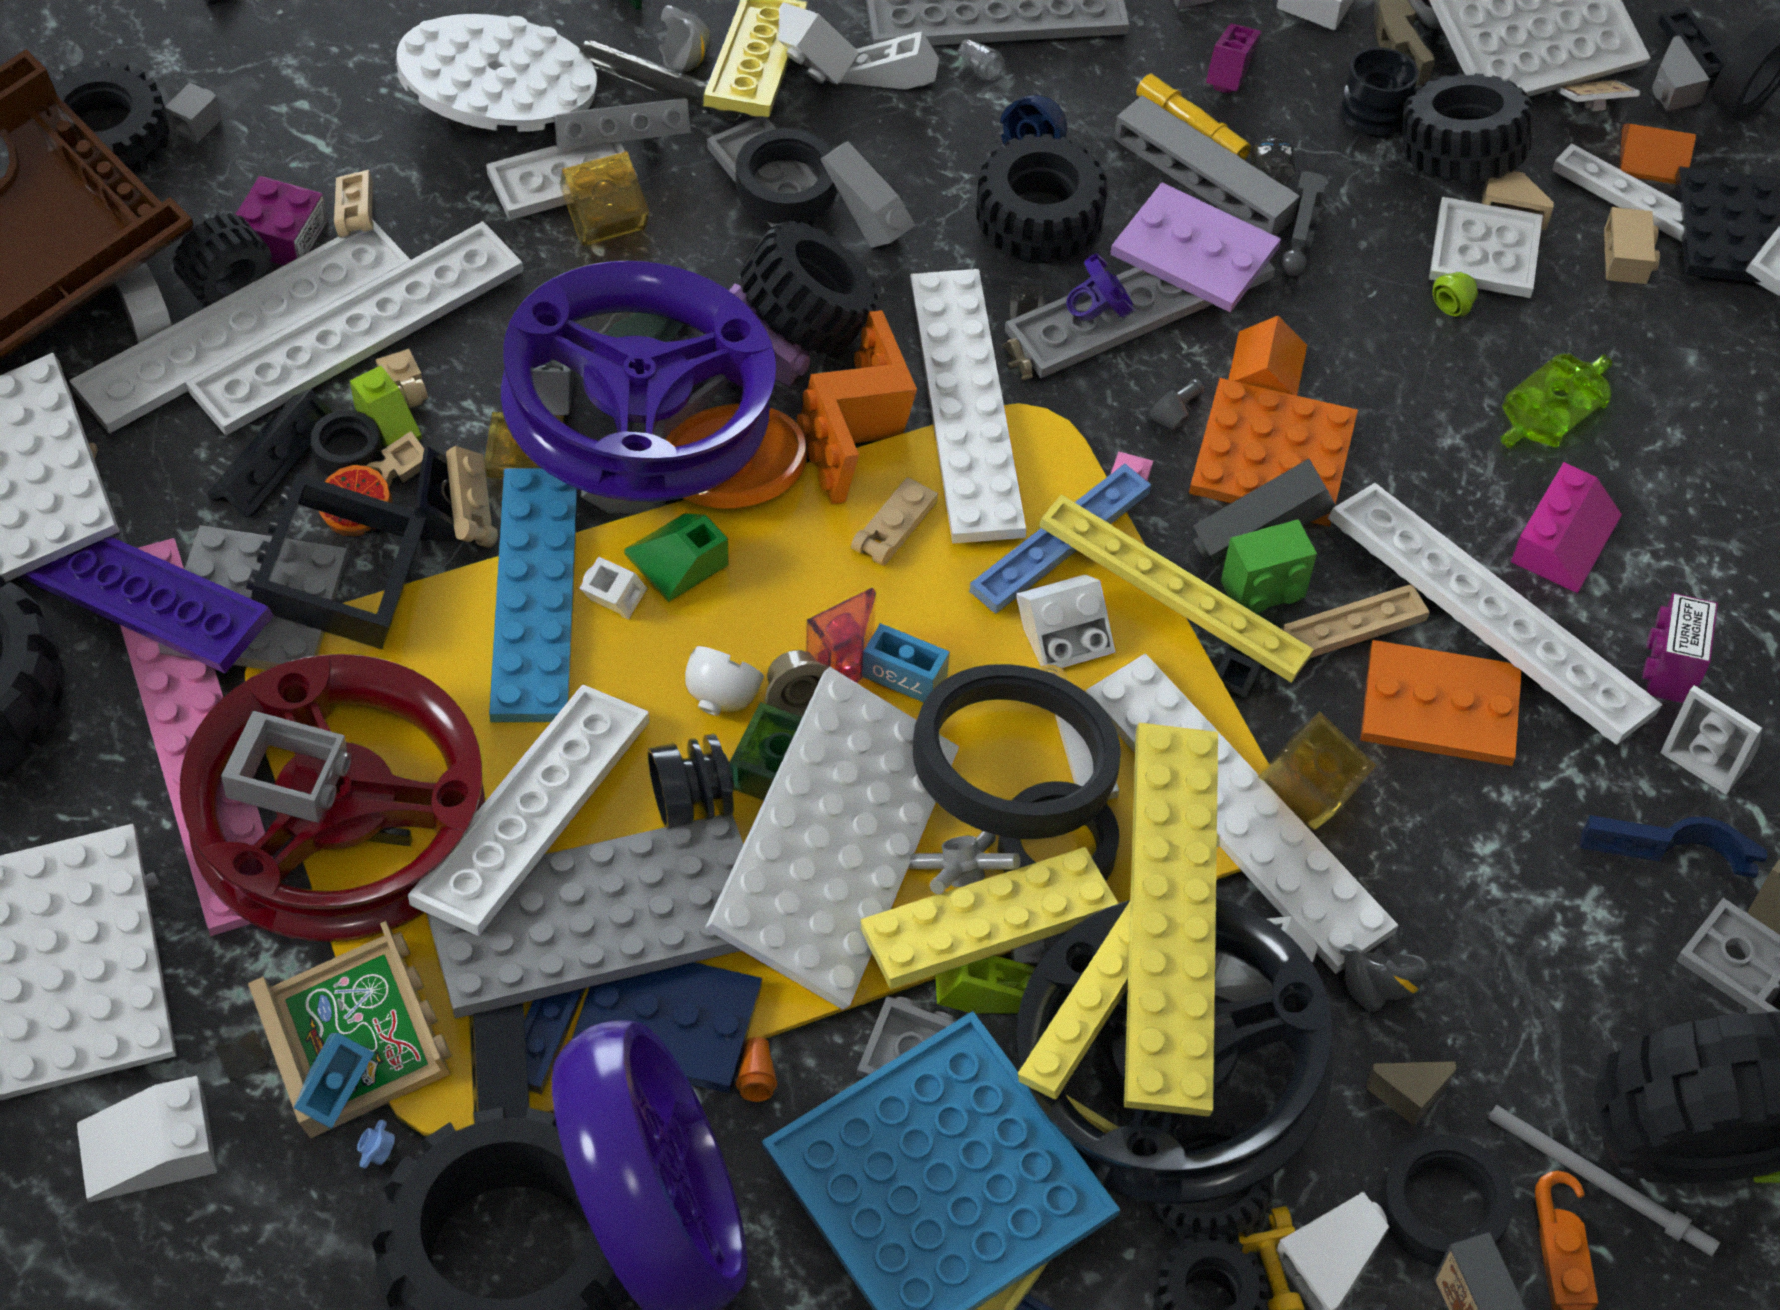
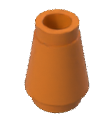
(756, 1072)

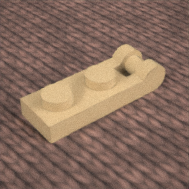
(353, 203)
(470, 497)
(895, 521)

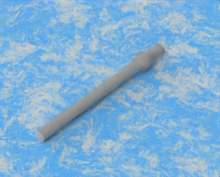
(1676, 1224)

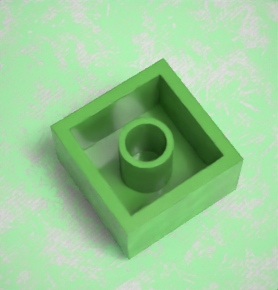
(1269, 566)

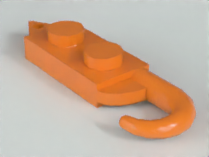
(1564, 1248)

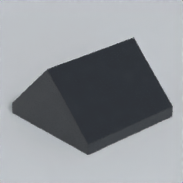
(435, 498)

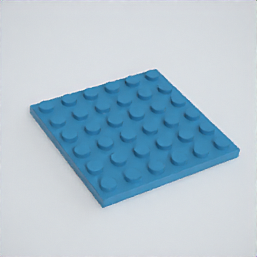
(940, 1176)

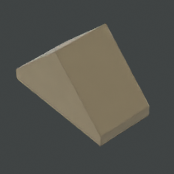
(1410, 1086)

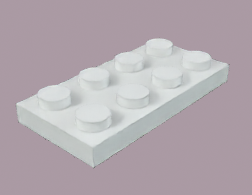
(532, 180)

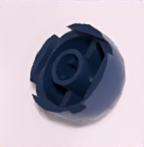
(1033, 116)

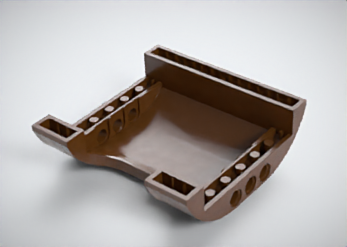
(67, 209)

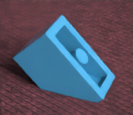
(332, 1079)

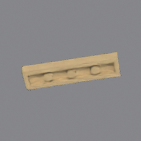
(1360, 620)

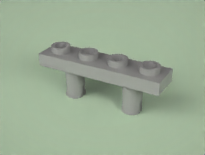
(622, 123)

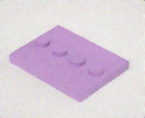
(1195, 247)

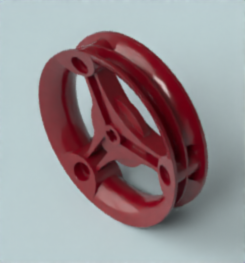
(364, 801)

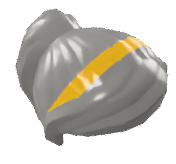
(685, 40)

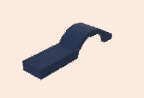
(1652, 841)

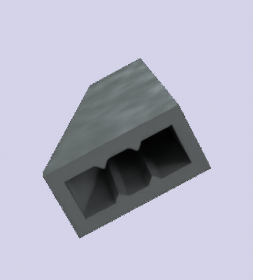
(1286, 498)

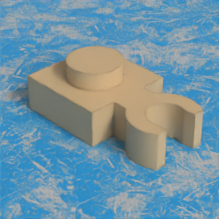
(401, 459)

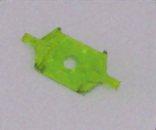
(1546, 416)

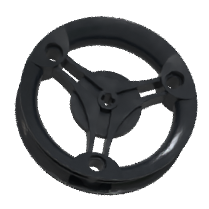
(1238, 1163)

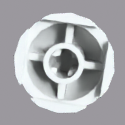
(720, 681)

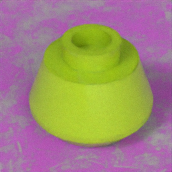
(1455, 293)

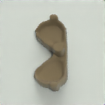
(1015, 351)

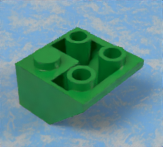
(680, 554)

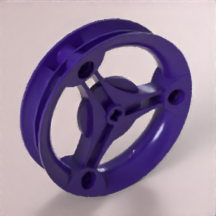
(637, 379)

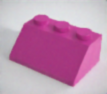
(1567, 529)

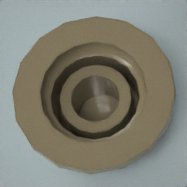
(793, 681)

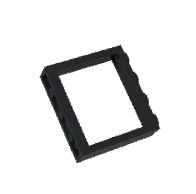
(319, 611)

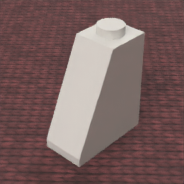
(1333, 1251)

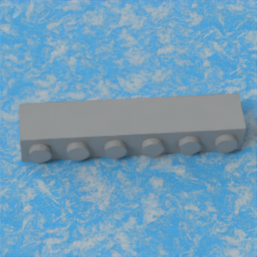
(1205, 166)

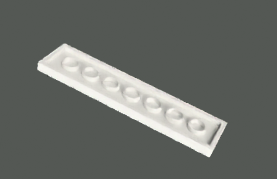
(530, 809)

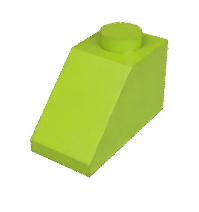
(383, 402)

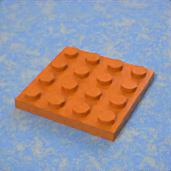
(1264, 433)

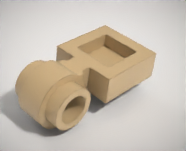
(406, 375)

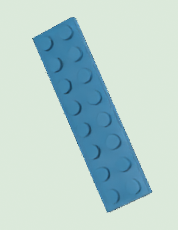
(533, 597)

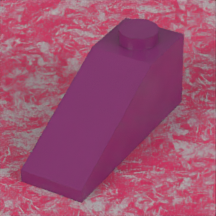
(1232, 57)

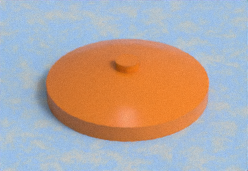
(766, 475)

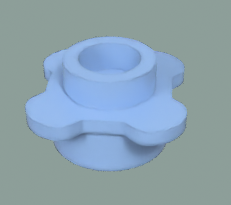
(375, 1144)

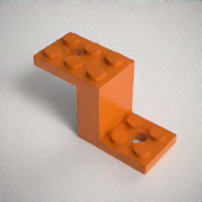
(856, 406)

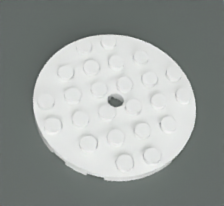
(494, 71)

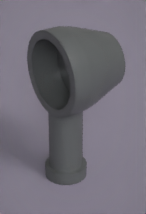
(1171, 408)

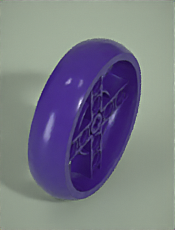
(648, 1169)

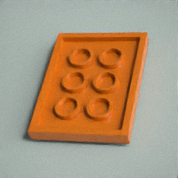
(1441, 703)

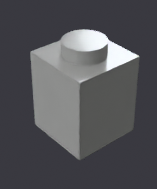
(193, 112)

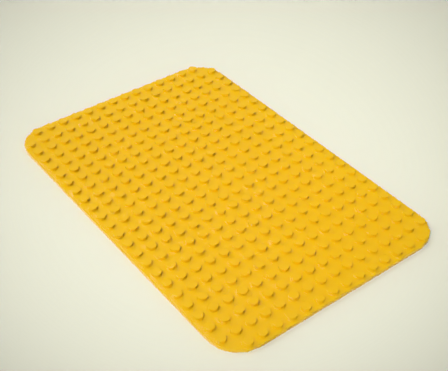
(783, 568)

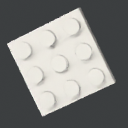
(1487, 243)

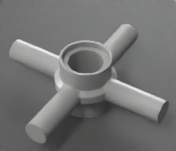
(963, 861)

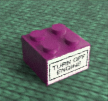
(284, 217)
(1680, 647)

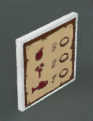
(1597, 92)

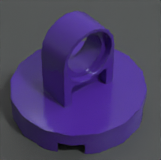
(1104, 290)

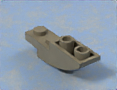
(1395, 31)

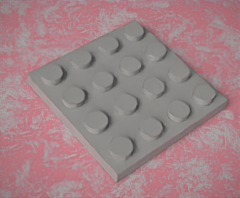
(311, 567)

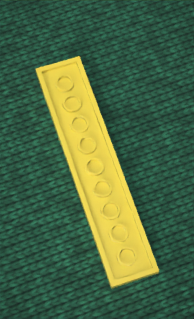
(1172, 921)

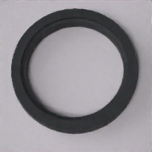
(997, 814)

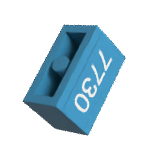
(904, 663)

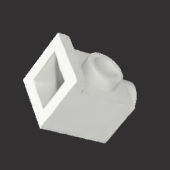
(613, 587)

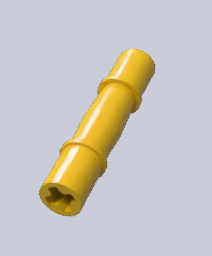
(1174, 103)

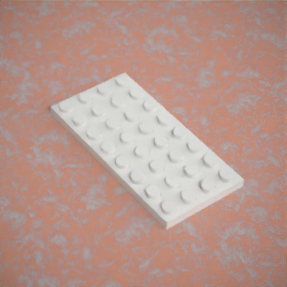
(829, 841)

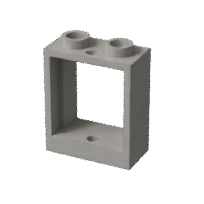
(292, 736)

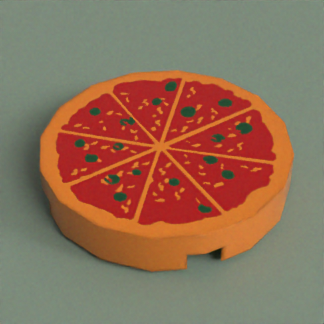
(361, 480)

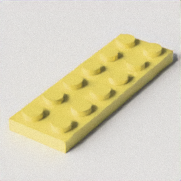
(750, 60)
(986, 917)

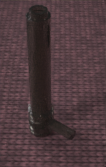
(651, 76)

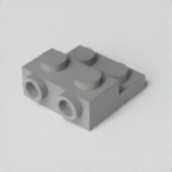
(899, 1029)

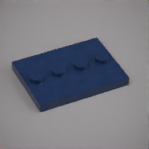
(692, 1008)

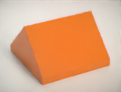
(1654, 152)
(1269, 357)

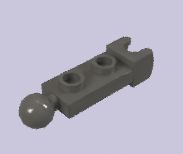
(1311, 191)

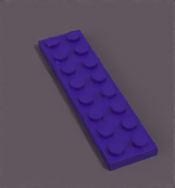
(156, 600)

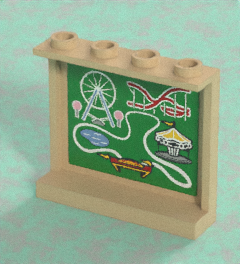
(369, 1000)

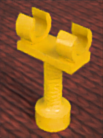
(1266, 1243)

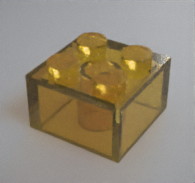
(604, 198)
(1317, 771)

